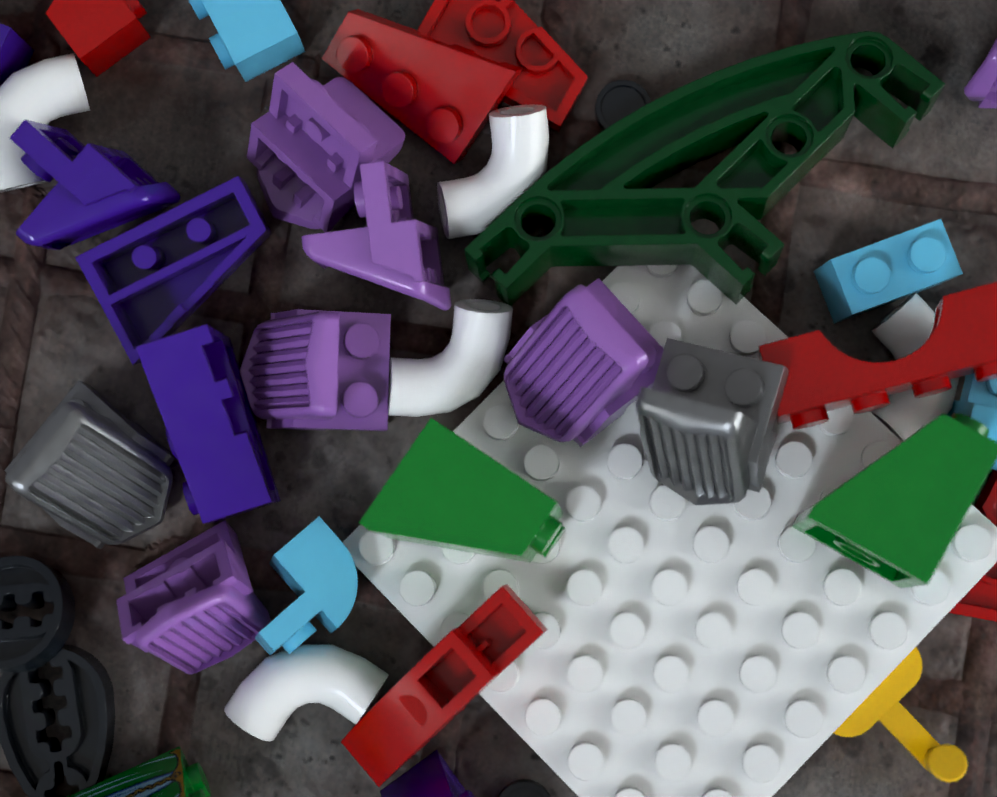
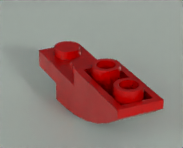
(443, 684)

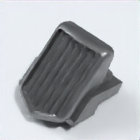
(710, 422)
(94, 470)

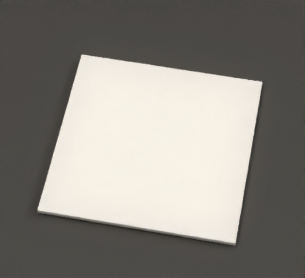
(681, 634)

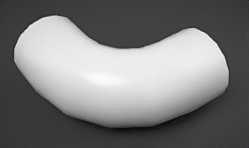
(39, 95)
(515, 164)
(902, 334)
(460, 370)
(305, 676)

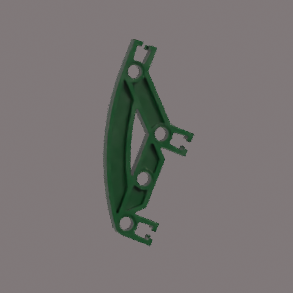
(604, 193)

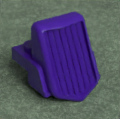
(94, 187)

